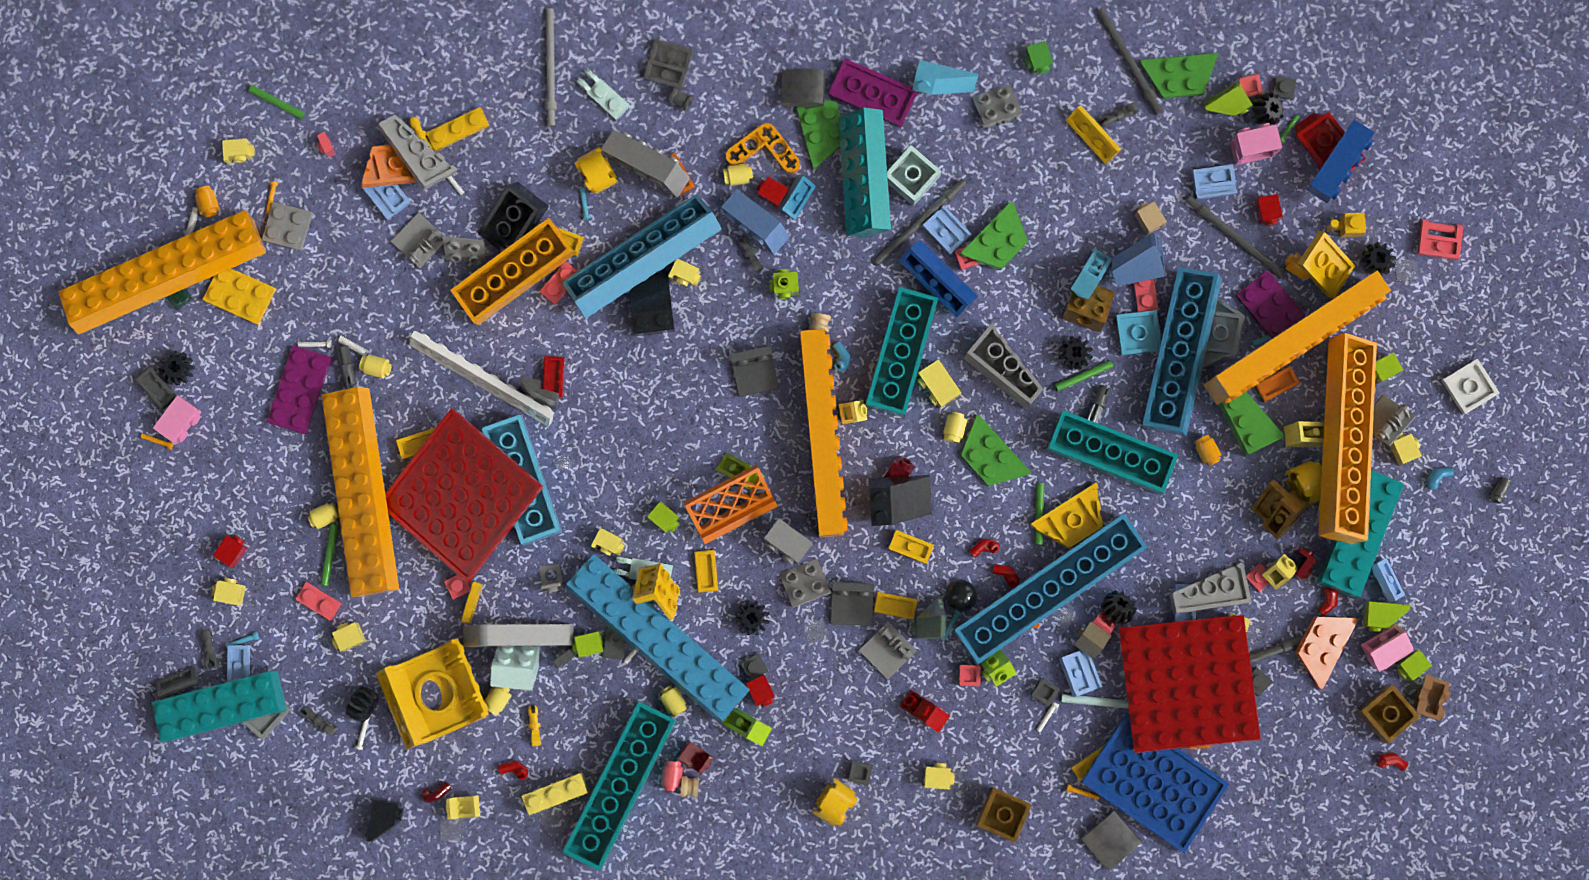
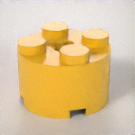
(597, 171)
(1306, 481)
(834, 803)

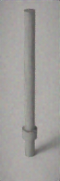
(550, 104)

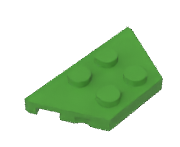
(1180, 75)
(820, 130)
(998, 240)
(991, 456)

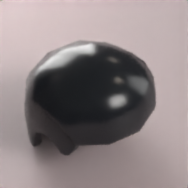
(961, 595)

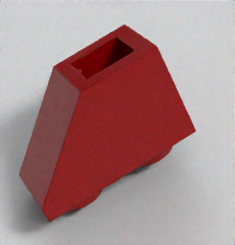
(924, 711)

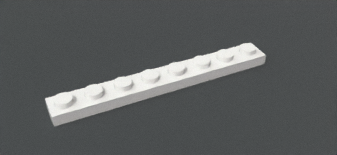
(482, 379)

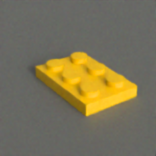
(1326, 264)
(240, 295)

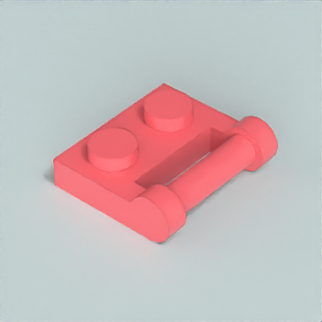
(1438, 245)

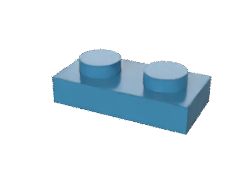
(797, 197)

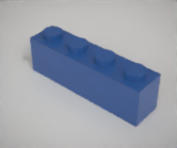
(1340, 161)
(938, 278)

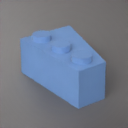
(756, 221)

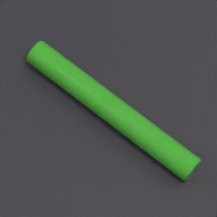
(276, 102)
(1084, 375)
(1039, 511)
(329, 555)

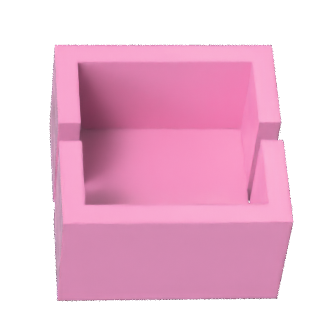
(1255, 144)

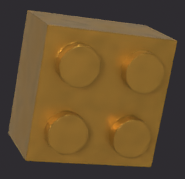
(1388, 713)
(1003, 814)

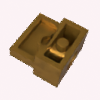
(1090, 312)
(1287, 505)

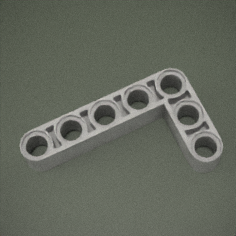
(518, 635)

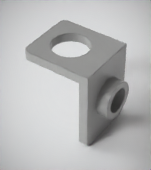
(553, 586)

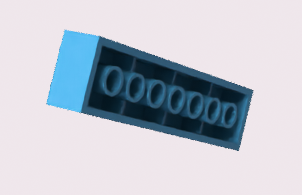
(641, 255)
(1182, 351)

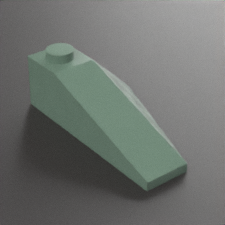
(930, 622)

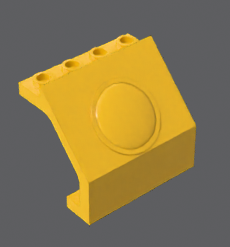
(459, 691)

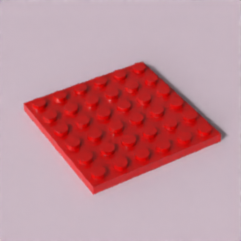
(461, 495)
(1189, 684)

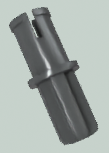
(346, 365)
(1098, 403)

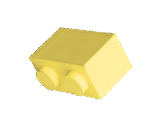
(939, 384)
(1304, 434)

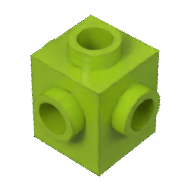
(784, 276)
(997, 668)

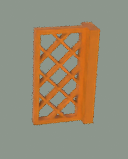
(736, 515)

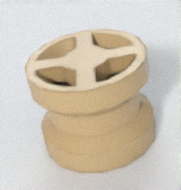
(820, 321)
(689, 786)

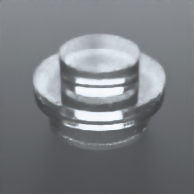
(563, 462)

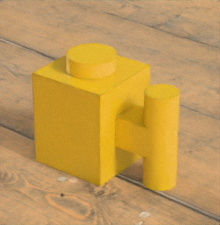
(1349, 225)

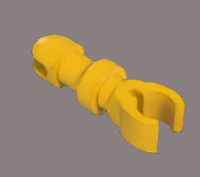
(415, 125)
(534, 726)

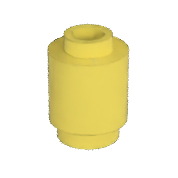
(737, 174)
(375, 366)
(954, 427)
(323, 515)
(497, 699)
(673, 701)

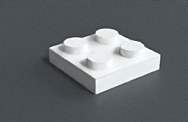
(1470, 386)

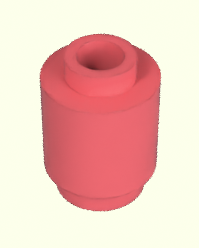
(671, 775)

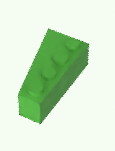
(1249, 424)

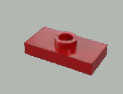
(553, 374)

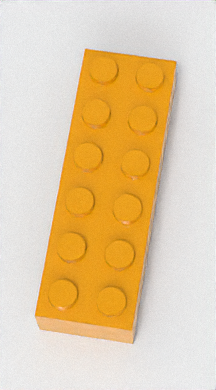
(513, 271)

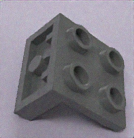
(754, 371)
(852, 604)

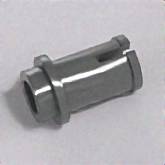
(1500, 490)

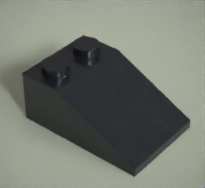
(512, 216)
(652, 306)
(899, 499)

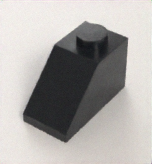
(383, 818)

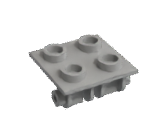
(997, 106)
(419, 240)
(465, 250)
(1390, 420)
(805, 583)
(888, 650)

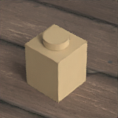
(1150, 217)

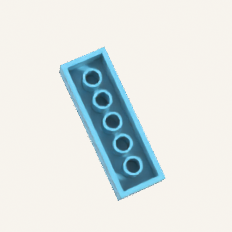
(539, 518)

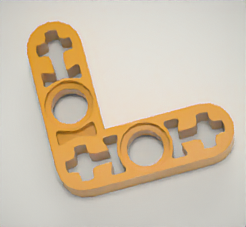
(762, 142)

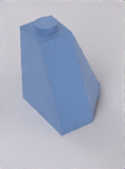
(1139, 262)

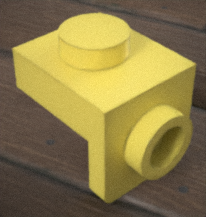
(853, 412)
(462, 807)

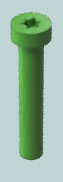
(1288, 129)

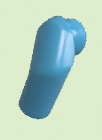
(843, 357)
(1436, 476)

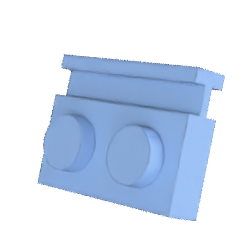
(1214, 182)
(388, 199)
(946, 230)
(1080, 673)

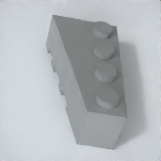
(646, 162)
(1003, 367)

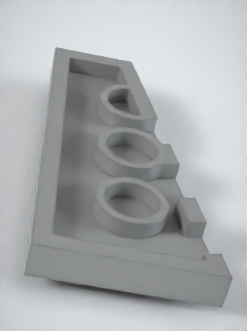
(421, 161)
(1216, 591)

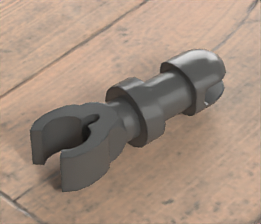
(1127, 111)
(750, 254)
(206, 637)
(318, 720)

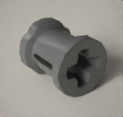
(680, 99)

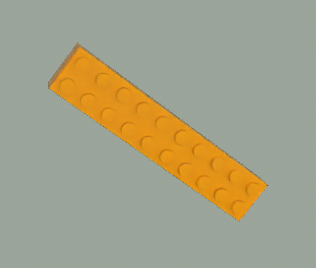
(161, 272)
(1298, 339)
(822, 434)
(1347, 439)
(360, 492)

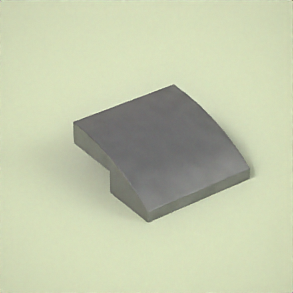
(668, 63)
(803, 88)
(544, 397)
(1111, 840)

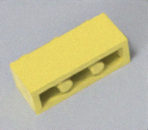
(555, 794)

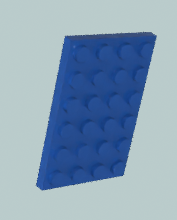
(1156, 788)

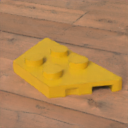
(1072, 519)

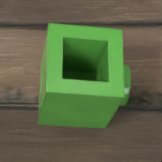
(1038, 58)

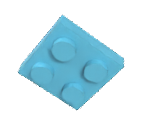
(1138, 332)

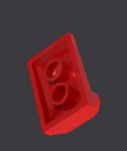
(1320, 136)

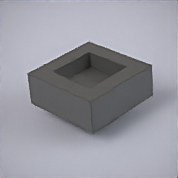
(1284, 87)
(563, 658)
(754, 667)
(1260, 681)
(1045, 692)
(860, 773)

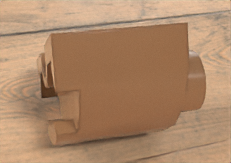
(1431, 697)

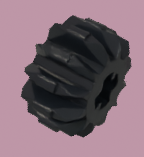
(1267, 108)
(1372, 253)
(1083, 354)
(183, 362)
(1118, 607)
(746, 622)
(362, 704)

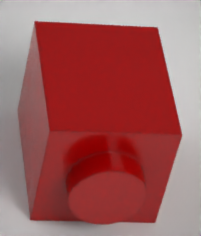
(771, 191)
(1268, 210)
(230, 550)
(761, 691)

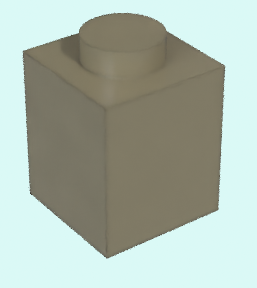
(1091, 639)

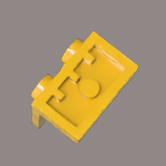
(656, 584)

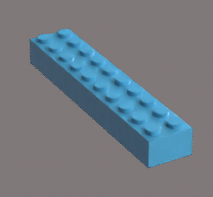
(1050, 589)
(657, 639)

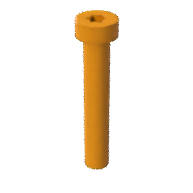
(271, 196)
(169, 445)
(1082, 792)

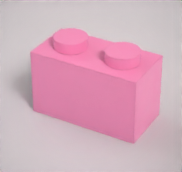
(177, 420)
(1387, 647)

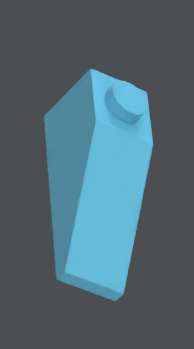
(940, 79)
(1091, 274)

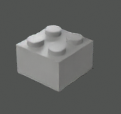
(788, 542)

